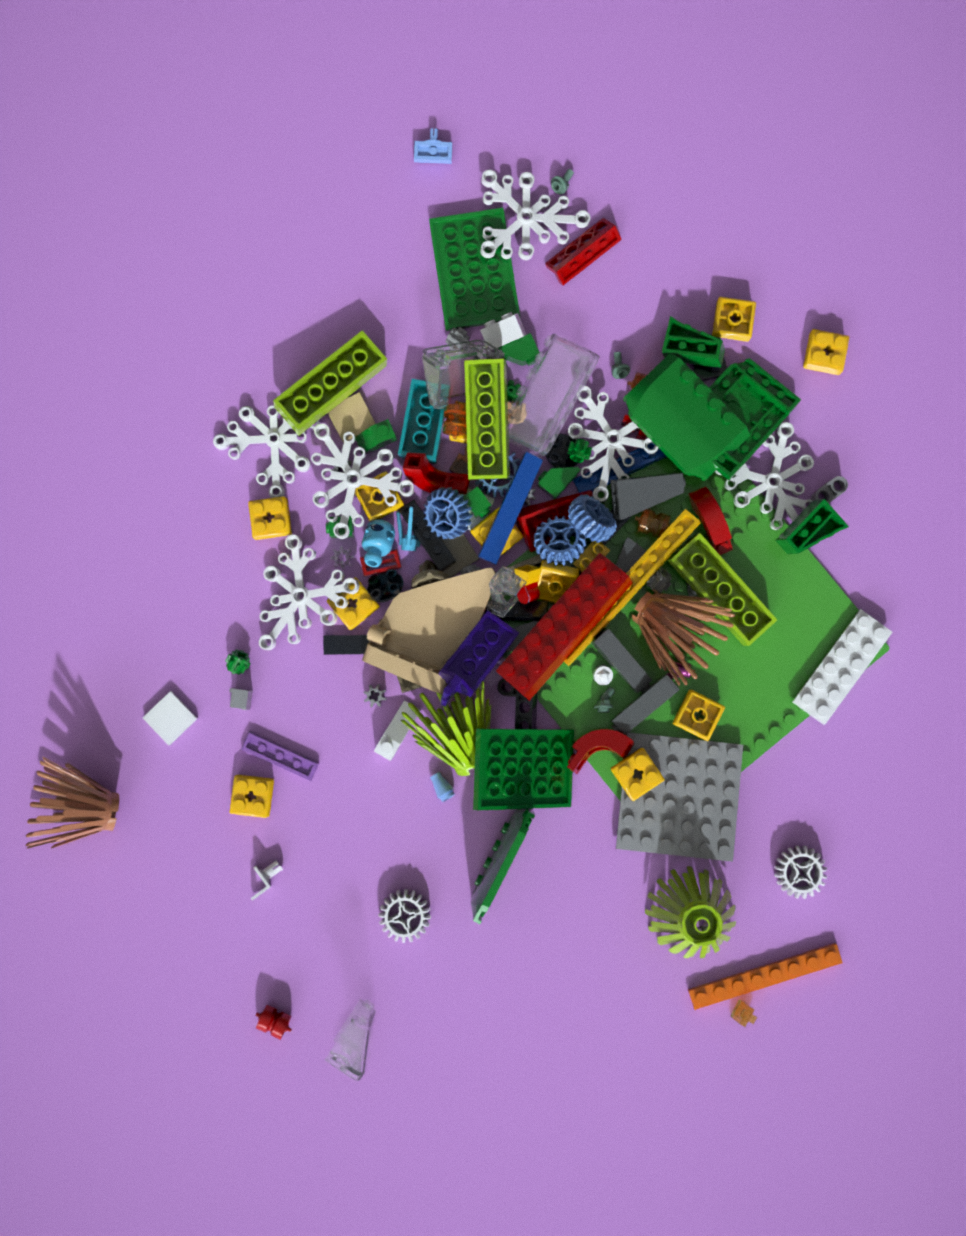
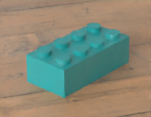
(421, 424)

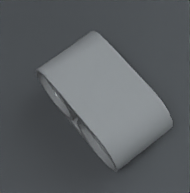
(829, 490)

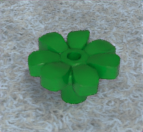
(511, 396)

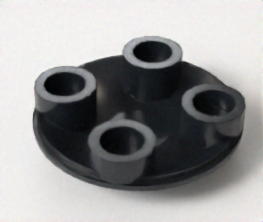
(558, 454)
(385, 586)

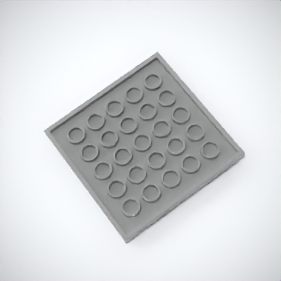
(692, 808)

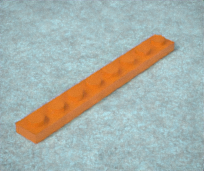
(765, 976)

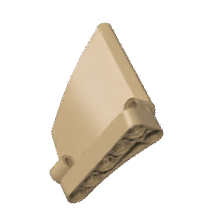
(427, 627)

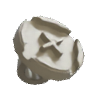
(427, 574)

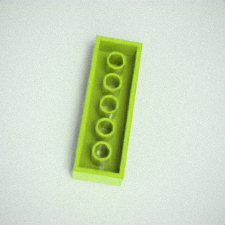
(330, 383)
(487, 419)
(715, 579)

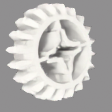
(806, 867)
(412, 914)

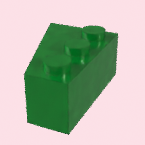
(692, 345)
(810, 527)

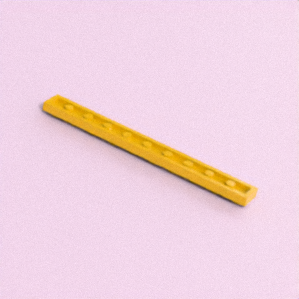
(643, 571)

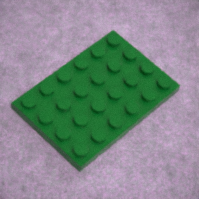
(470, 285)
(522, 769)

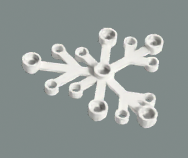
(548, 218)
(244, 440)
(341, 460)
(607, 461)
(784, 501)
(288, 614)

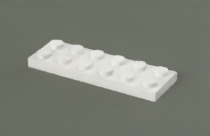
(842, 667)

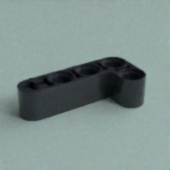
(520, 714)

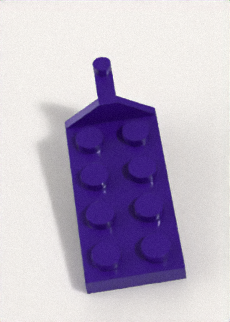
(476, 656)

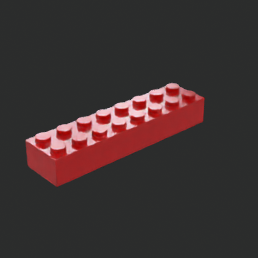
(564, 626)

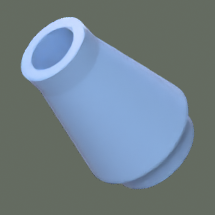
(442, 788)

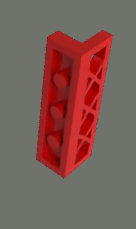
(585, 252)

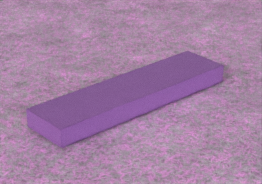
(280, 756)

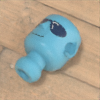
(377, 541)

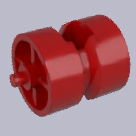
(274, 1022)

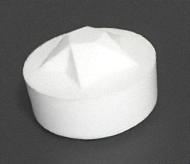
(602, 675)

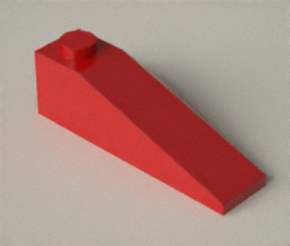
(533, 515)

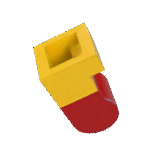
(530, 590)

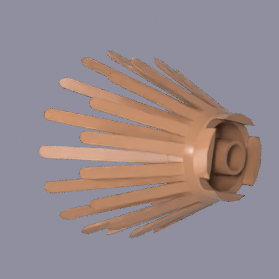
(662, 615)
(80, 800)

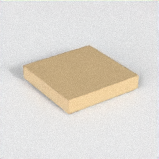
(351, 416)

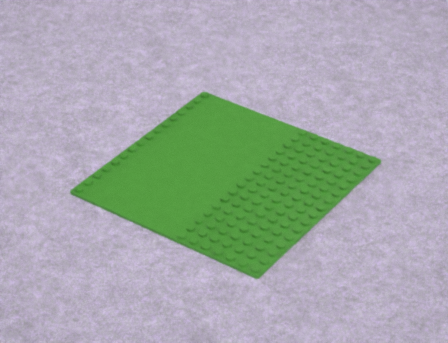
(750, 681)

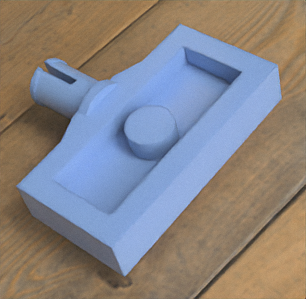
(433, 150)

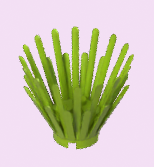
(457, 740)
(689, 909)

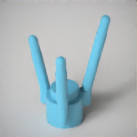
(409, 542)

